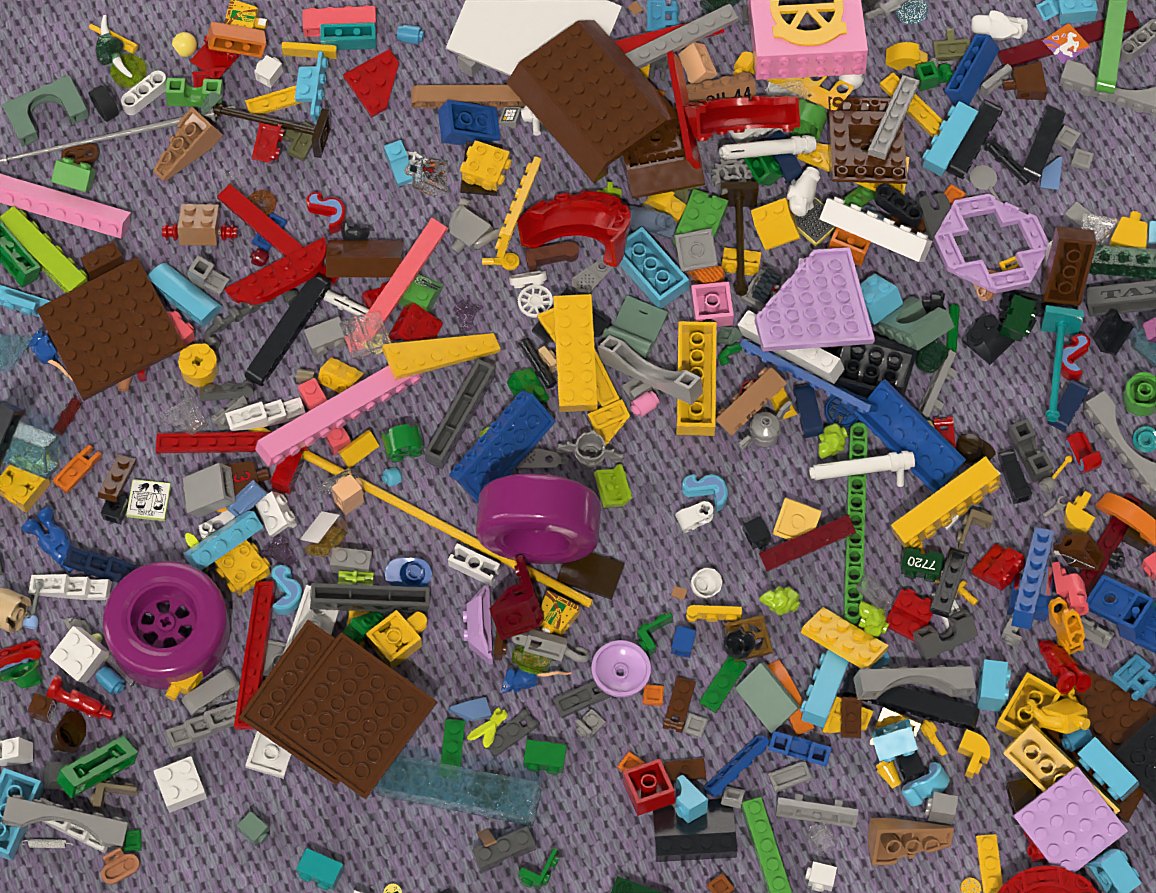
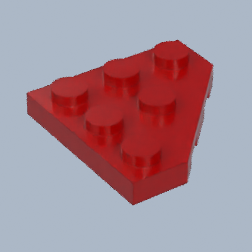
(374, 81)

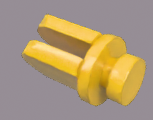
(744, 63)

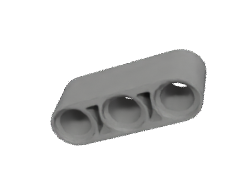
(1134, 46)
(209, 692)

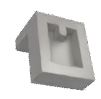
(1009, 634)
(589, 724)

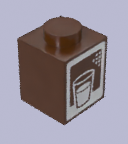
(42, 708)

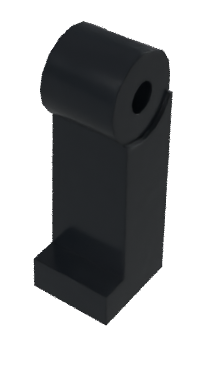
(1014, 476)

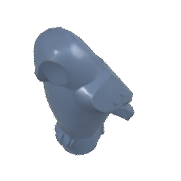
(652, 220)

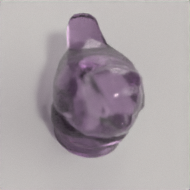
(466, 314)
(280, 551)

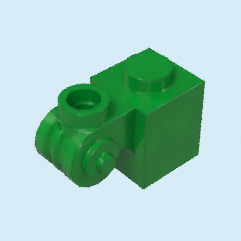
(930, 76)

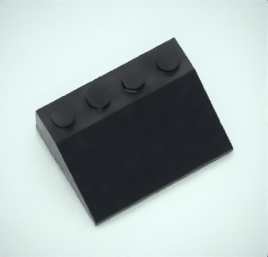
(871, 363)
(703, 838)

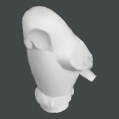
(999, 26)
(803, 191)

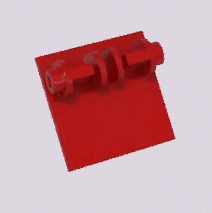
(209, 58)

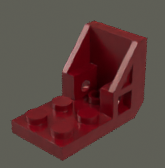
(518, 606)

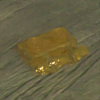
(329, 540)

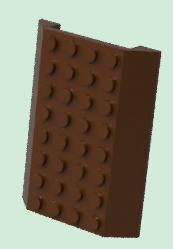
(590, 97)

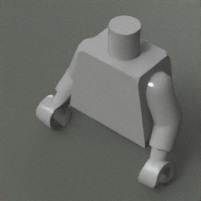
(470, 229)

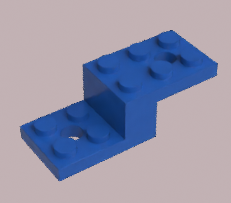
(1130, 611)

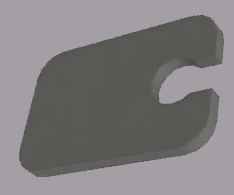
(934, 218)

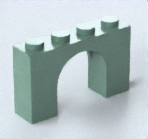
(60, 92)
(913, 326)

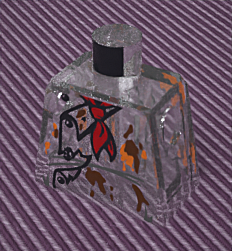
(429, 176)

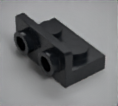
(1112, 333)

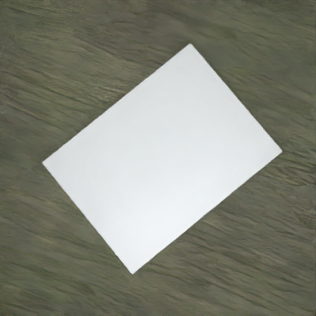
(509, 30)

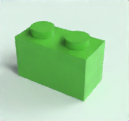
(73, 175)

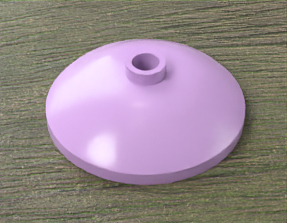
(622, 657)

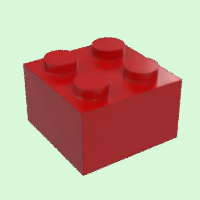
(648, 787)

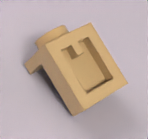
(548, 358)

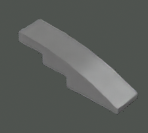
(202, 726)

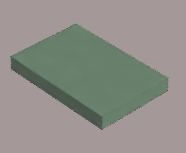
(767, 697)

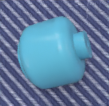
(392, 476)

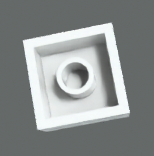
(79, 654)
(180, 784)

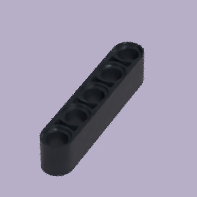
(974, 139)
(1043, 144)

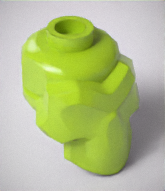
(832, 440)
(781, 600)
(872, 619)

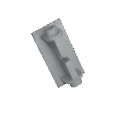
(220, 418)
(1096, 633)

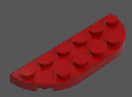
(280, 275)

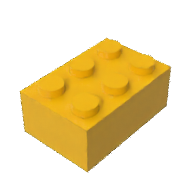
(1014, 717)

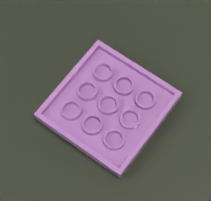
(1070, 822)

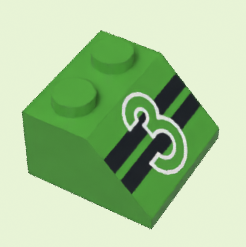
(422, 292)

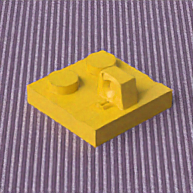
(796, 519)

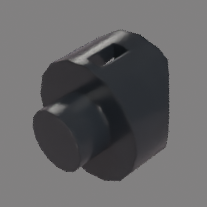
(936, 300)

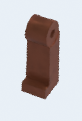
(551, 254)

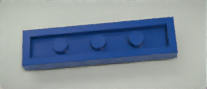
(741, 761)

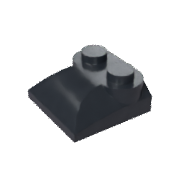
(986, 340)

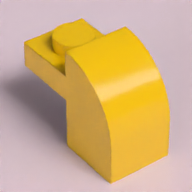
(904, 55)
(667, 204)
(1075, 518)
(977, 748)

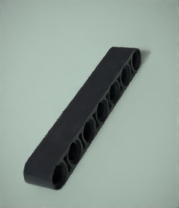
(287, 329)
(921, 705)

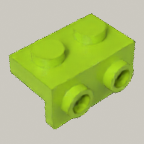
(613, 487)

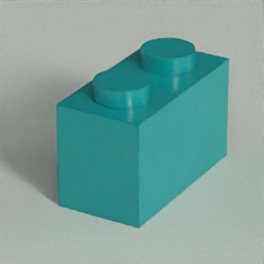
(319, 870)

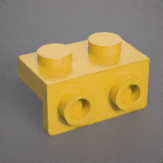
(338, 375)

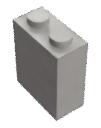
(209, 490)

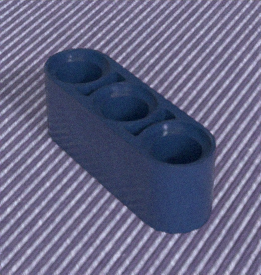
(788, 162)
(1070, 404)
(809, 411)

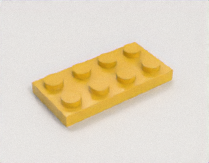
(844, 639)

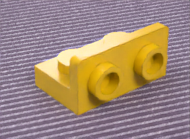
(751, 261)

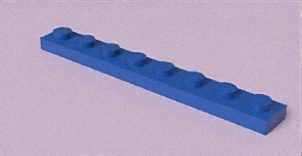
(815, 381)

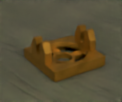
(758, 622)

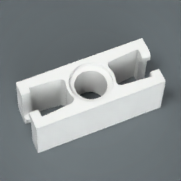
(473, 557)

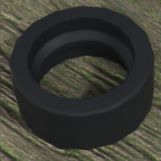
(103, 103)

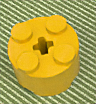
(198, 355)

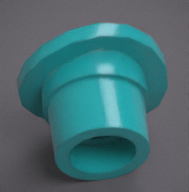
(1145, 439)

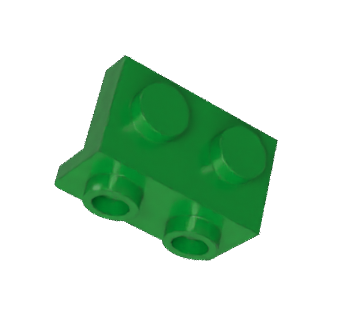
(527, 381)

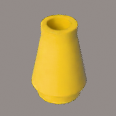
(889, 773)

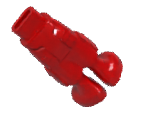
(1064, 668)
(78, 700)

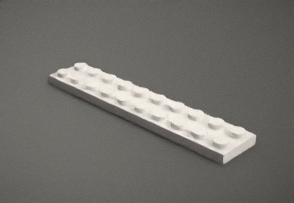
(264, 754)

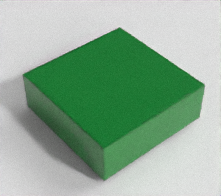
(132, 841)

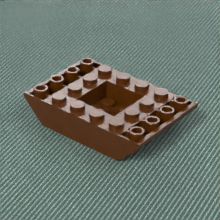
(851, 131)
(660, 165)

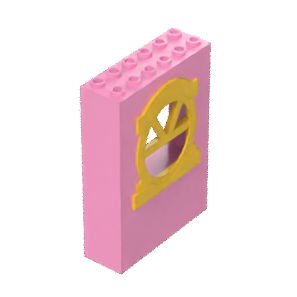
(792, 53)

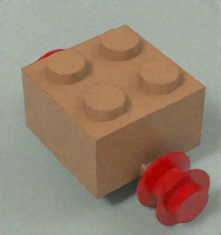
(199, 226)

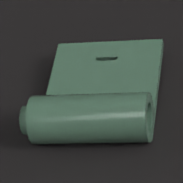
(637, 328)

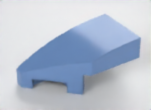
(1051, 175)
(472, 710)

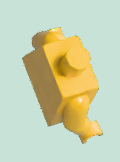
(1061, 716)

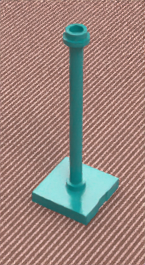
(1062, 322)

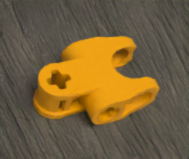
(1068, 629)

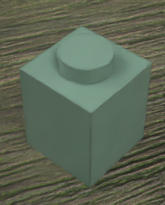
(253, 829)

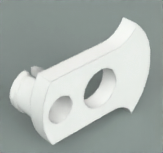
(224, 518)

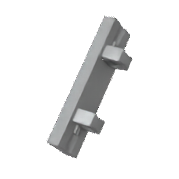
(929, 401)
(817, 812)

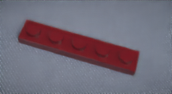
(807, 543)

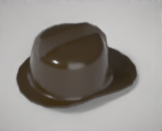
(974, 448)
(69, 733)

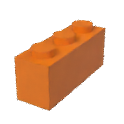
(236, 39)

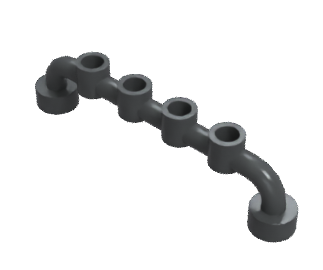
(237, 315)

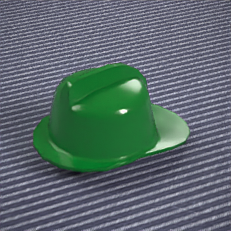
(23, 674)

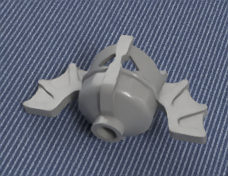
(763, 434)
(591, 444)

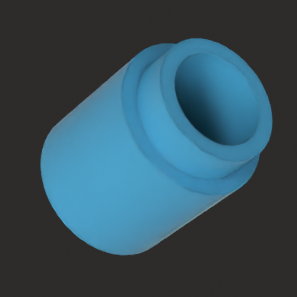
(410, 34)
(110, 680)
(1076, 739)

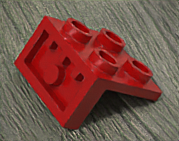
(415, 324)

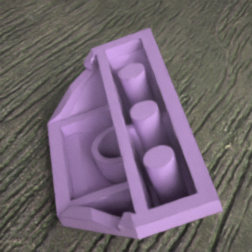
(479, 624)

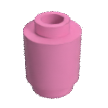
(644, 404)

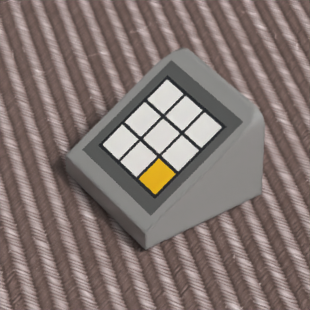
(510, 116)

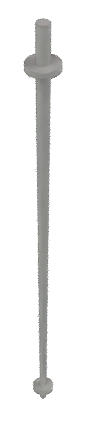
(154, 126)

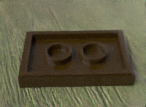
(592, 574)

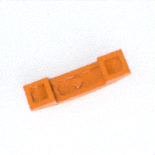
(1130, 514)
(798, 725)

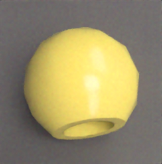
(184, 44)

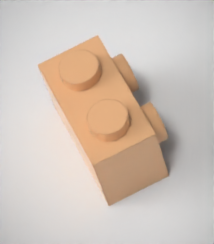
(697, 63)
(348, 493)

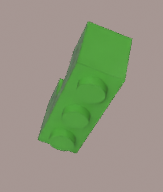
(181, 94)

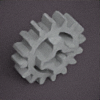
(730, 172)

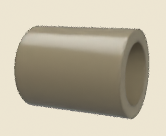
(304, 375)

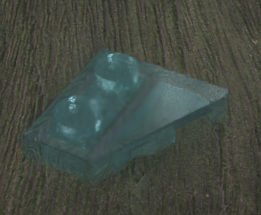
(12, 350)

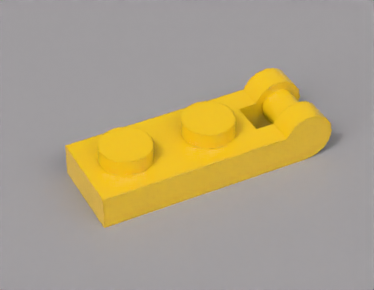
(713, 613)

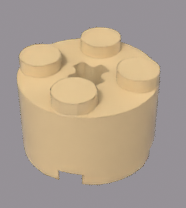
(12, 609)

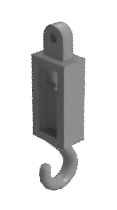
(551, 647)

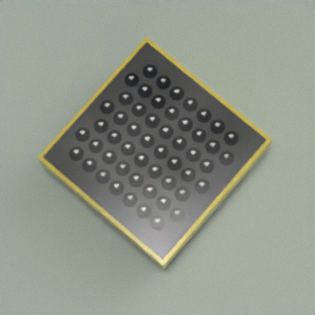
(812, 227)

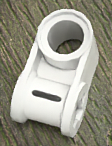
(692, 517)

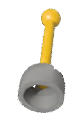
(1048, 483)

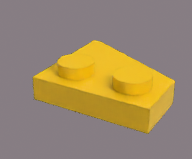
(609, 419)
(833, 723)

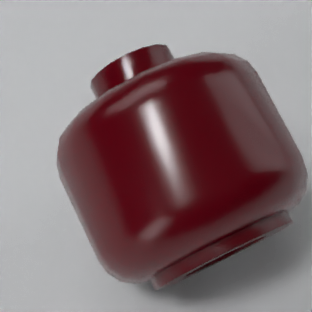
(259, 257)

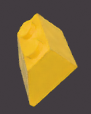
(775, 224)

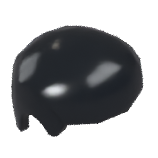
(354, 233)
(738, 644)

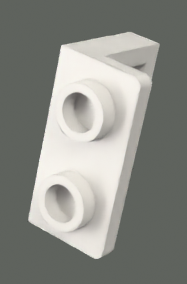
(275, 513)

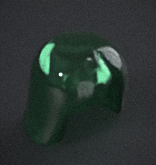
(931, 357)

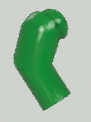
(729, 350)

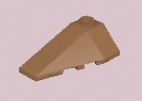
(191, 141)
(899, 838)

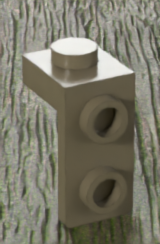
(978, 518)
(99, 796)

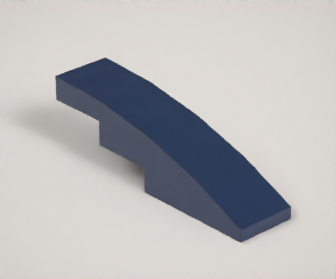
(97, 564)

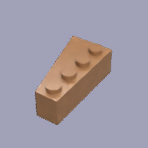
(751, 401)

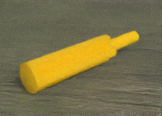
(128, 45)

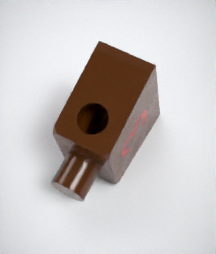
(244, 473)

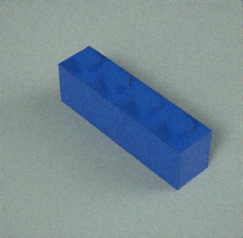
(972, 69)

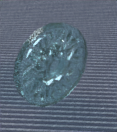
(912, 11)

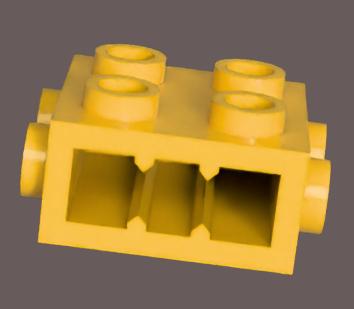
(485, 166)
(242, 567)

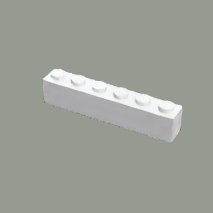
(875, 229)
(813, 359)

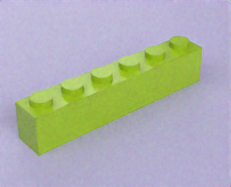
(39, 246)

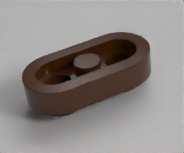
(80, 153)

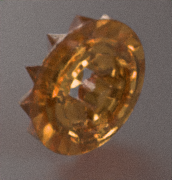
(259, 197)

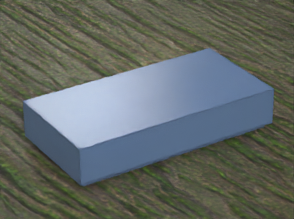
(247, 498)

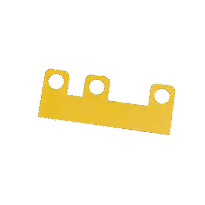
(819, 94)

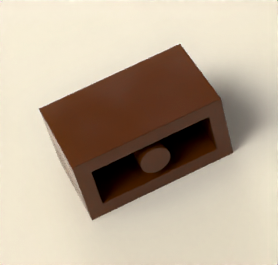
(102, 260)

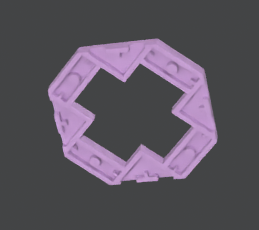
(976, 270)

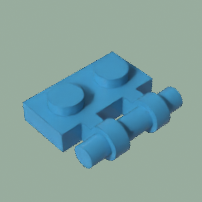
(656, 15)
(1131, 673)

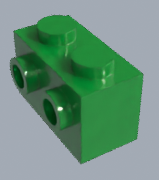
(764, 169)

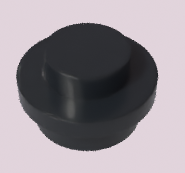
(1117, 560)

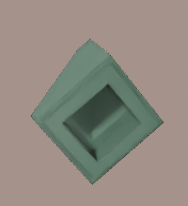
(209, 102)
(728, 335)

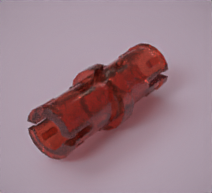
(67, 416)

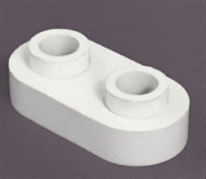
(534, 277)

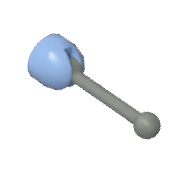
(30, 620)

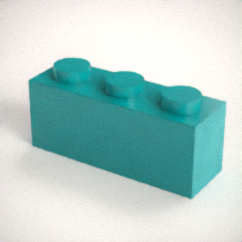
(349, 36)

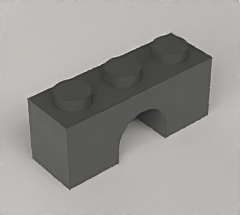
(1024, 442)
(960, 630)
(513, 844)

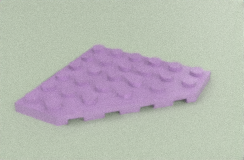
(817, 306)

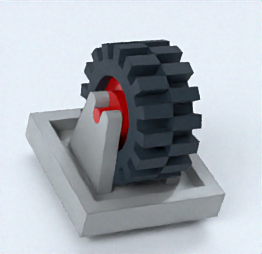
(762, 288)

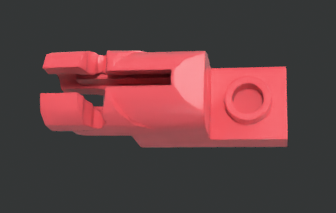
(1070, 589)

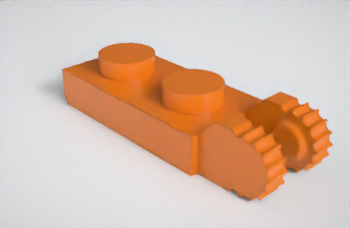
(76, 469)

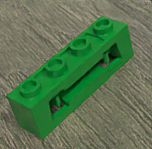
(11, 258)
(98, 768)

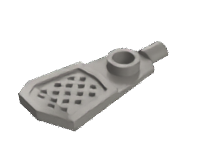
(594, 272)
(540, 459)

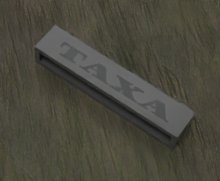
(1122, 297)
(460, 414)
(369, 598)

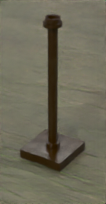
(319, 132)
(739, 196)

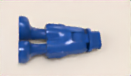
(55, 542)

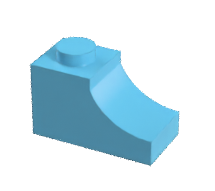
(397, 160)
(690, 802)

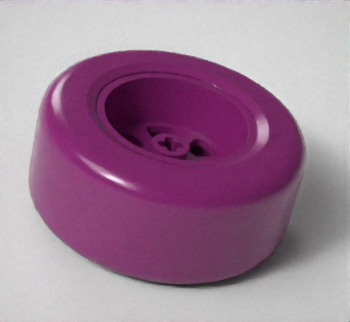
(538, 518)
(141, 594)

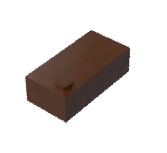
(363, 258)
(1068, 265)

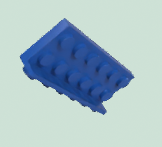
(906, 429)
(503, 444)

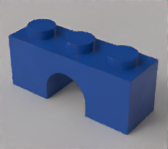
(800, 748)

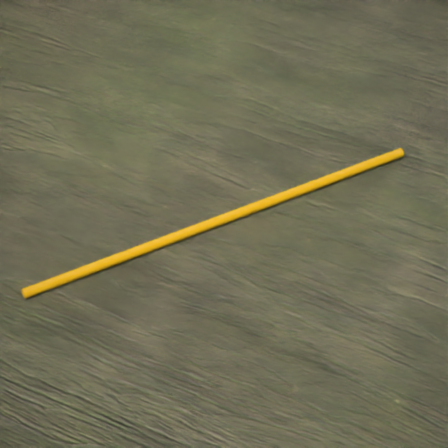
(443, 526)

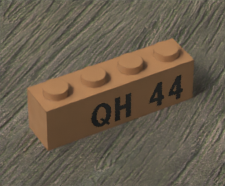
(726, 86)

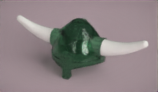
(110, 49)

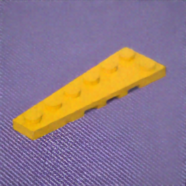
(517, 207)
(427, 355)
(605, 390)

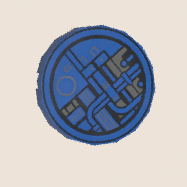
(840, 413)

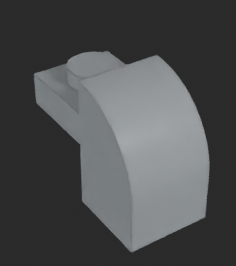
(203, 276)

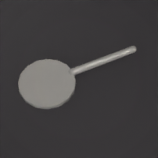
(984, 178)

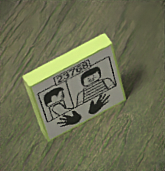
(148, 500)

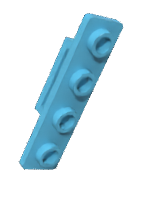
(310, 85)
(21, 301)

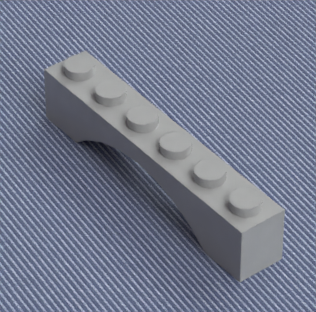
(1079, 78)
(678, 384)
(1102, 412)
(953, 681)
(106, 831)

